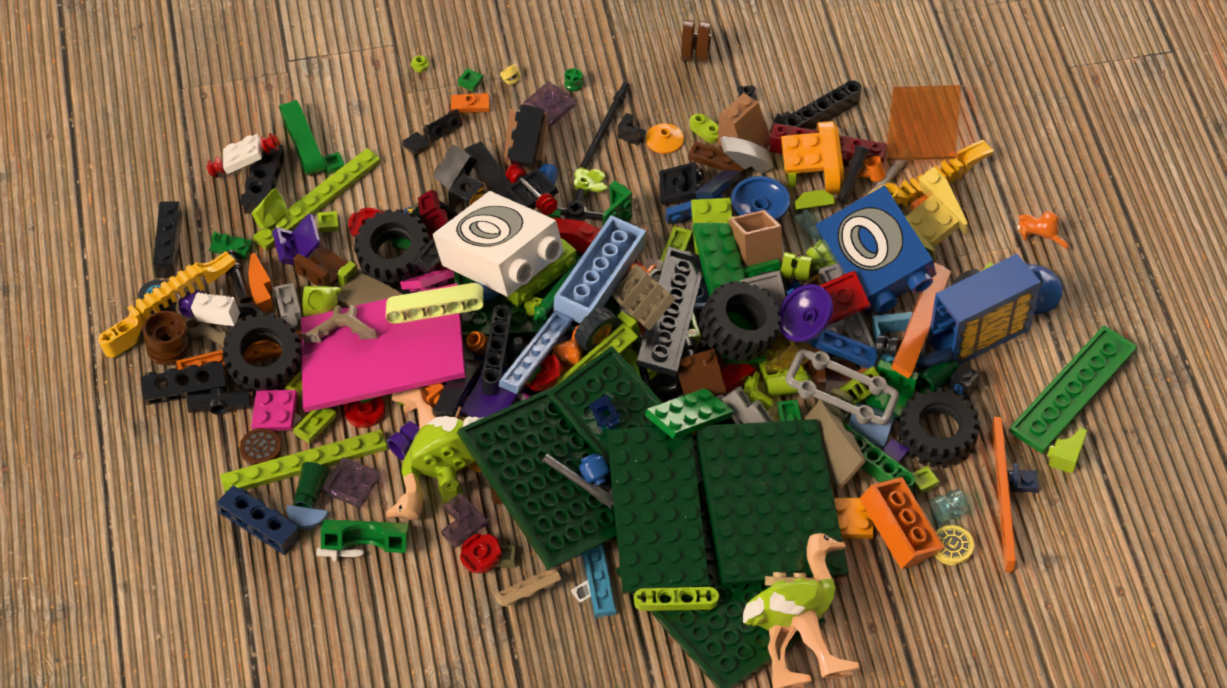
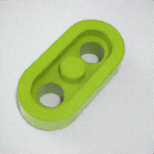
(704, 127)

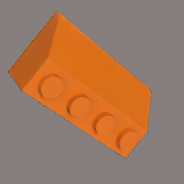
(901, 522)

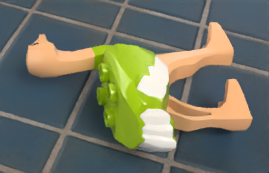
(432, 449)
(799, 607)

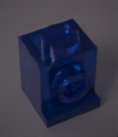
(599, 407)

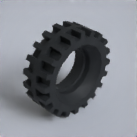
(938, 449)

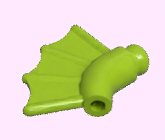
(820, 256)

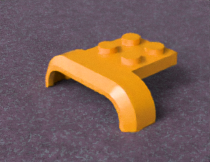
(816, 153)

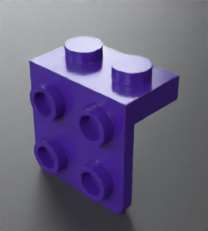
(301, 240)

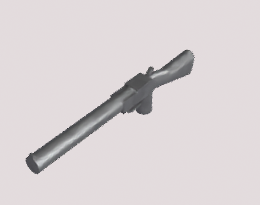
(601, 495)

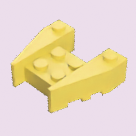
(938, 214)

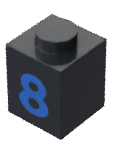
(964, 381)

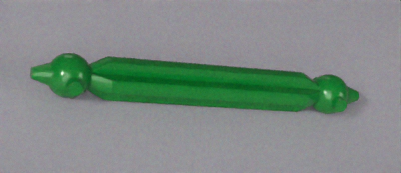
(548, 302)

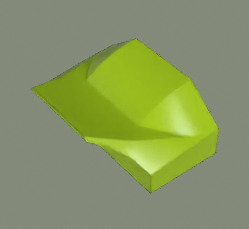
(813, 199)
(270, 210)

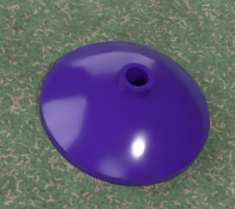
(805, 313)

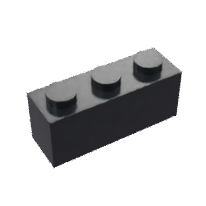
(526, 136)

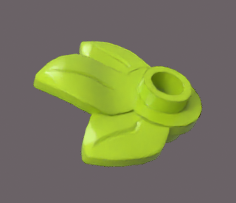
(589, 180)

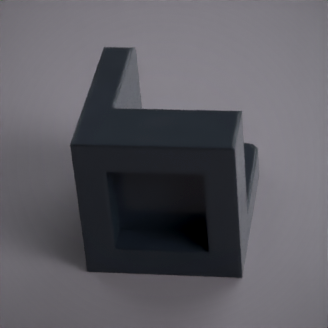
(629, 132)

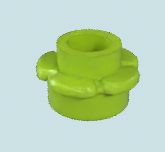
(420, 63)

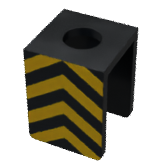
(458, 193)

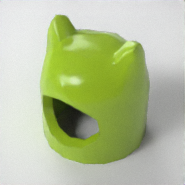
(319, 299)

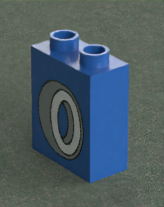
(880, 247)

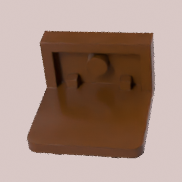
(320, 266)
(829, 379)

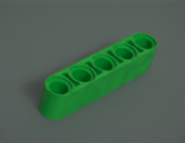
(302, 137)
(882, 464)

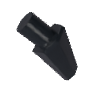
(780, 119)

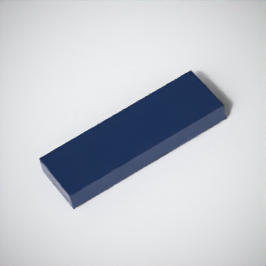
(718, 184)

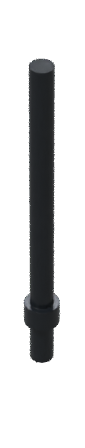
(618, 99)

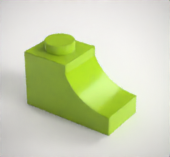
(1067, 451)

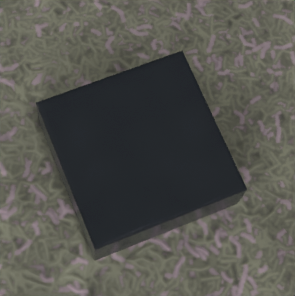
(415, 144)

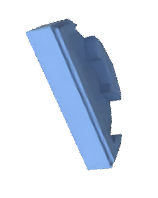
(306, 517)

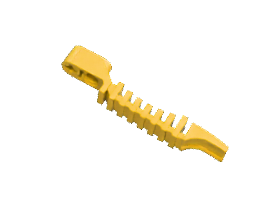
(955, 168)
(126, 333)

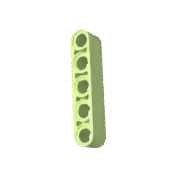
(434, 303)

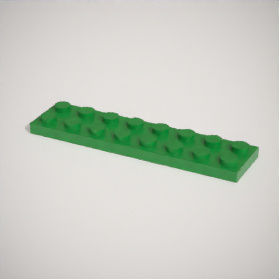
(722, 265)
(1072, 389)

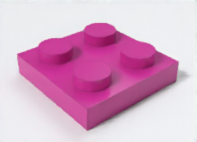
(425, 281)
(274, 410)

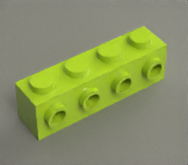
(545, 276)

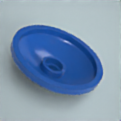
(760, 194)
(1050, 292)

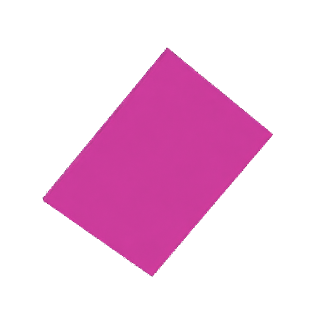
(399, 360)

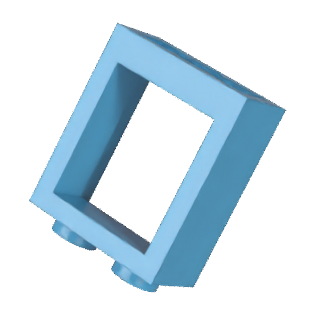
(887, 324)

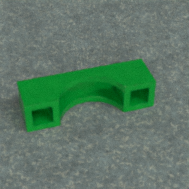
(344, 533)

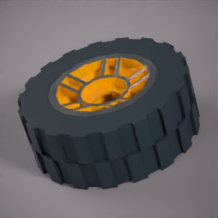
(595, 328)

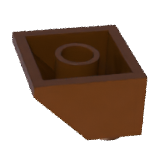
(701, 372)

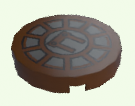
(260, 446)

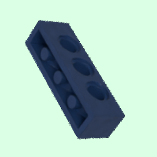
(281, 540)

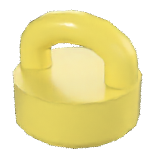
(510, 71)

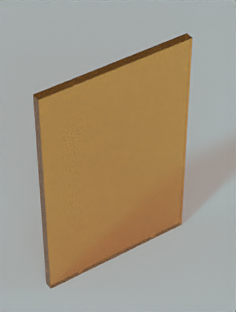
(923, 123)

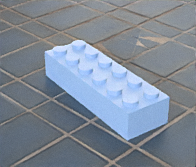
(600, 269)

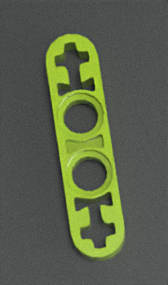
(676, 595)

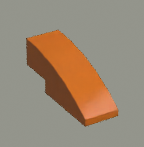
(260, 285)

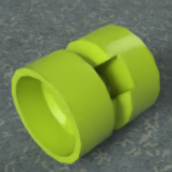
(803, 265)

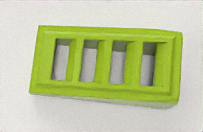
(851, 385)

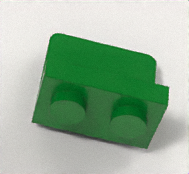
(619, 203)
(904, 385)

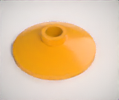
(664, 138)

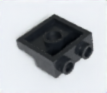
(680, 183)

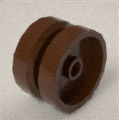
(696, 41)

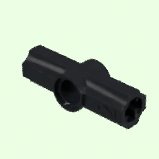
(218, 401)

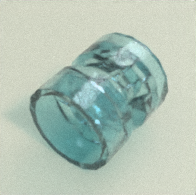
(952, 505)

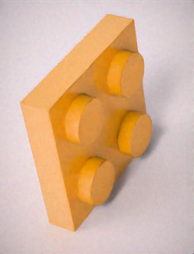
(853, 519)

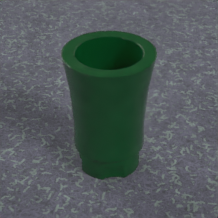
(936, 376)
(310, 484)

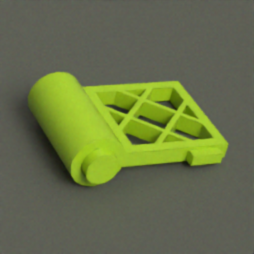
(776, 383)

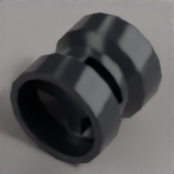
(887, 345)

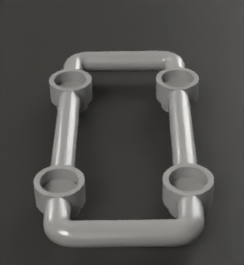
(864, 413)

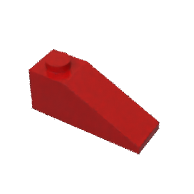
(577, 233)

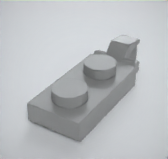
(288, 304)

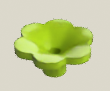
(529, 305)

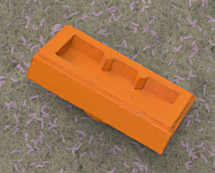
(470, 103)

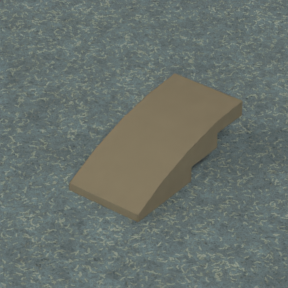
(363, 290)
(643, 297)
(839, 445)

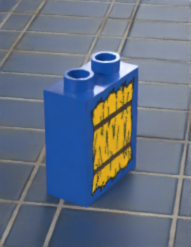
(985, 309)

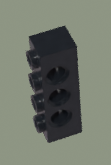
(262, 179)
(174, 391)

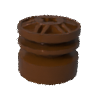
(165, 337)

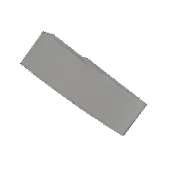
(747, 154)
(745, 409)

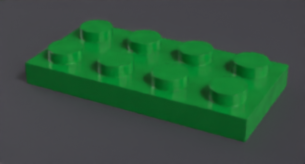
(689, 413)

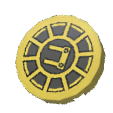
(957, 545)

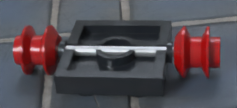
(531, 189)

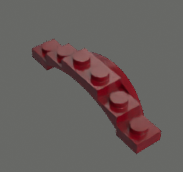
(434, 219)

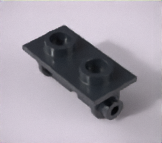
(443, 125)

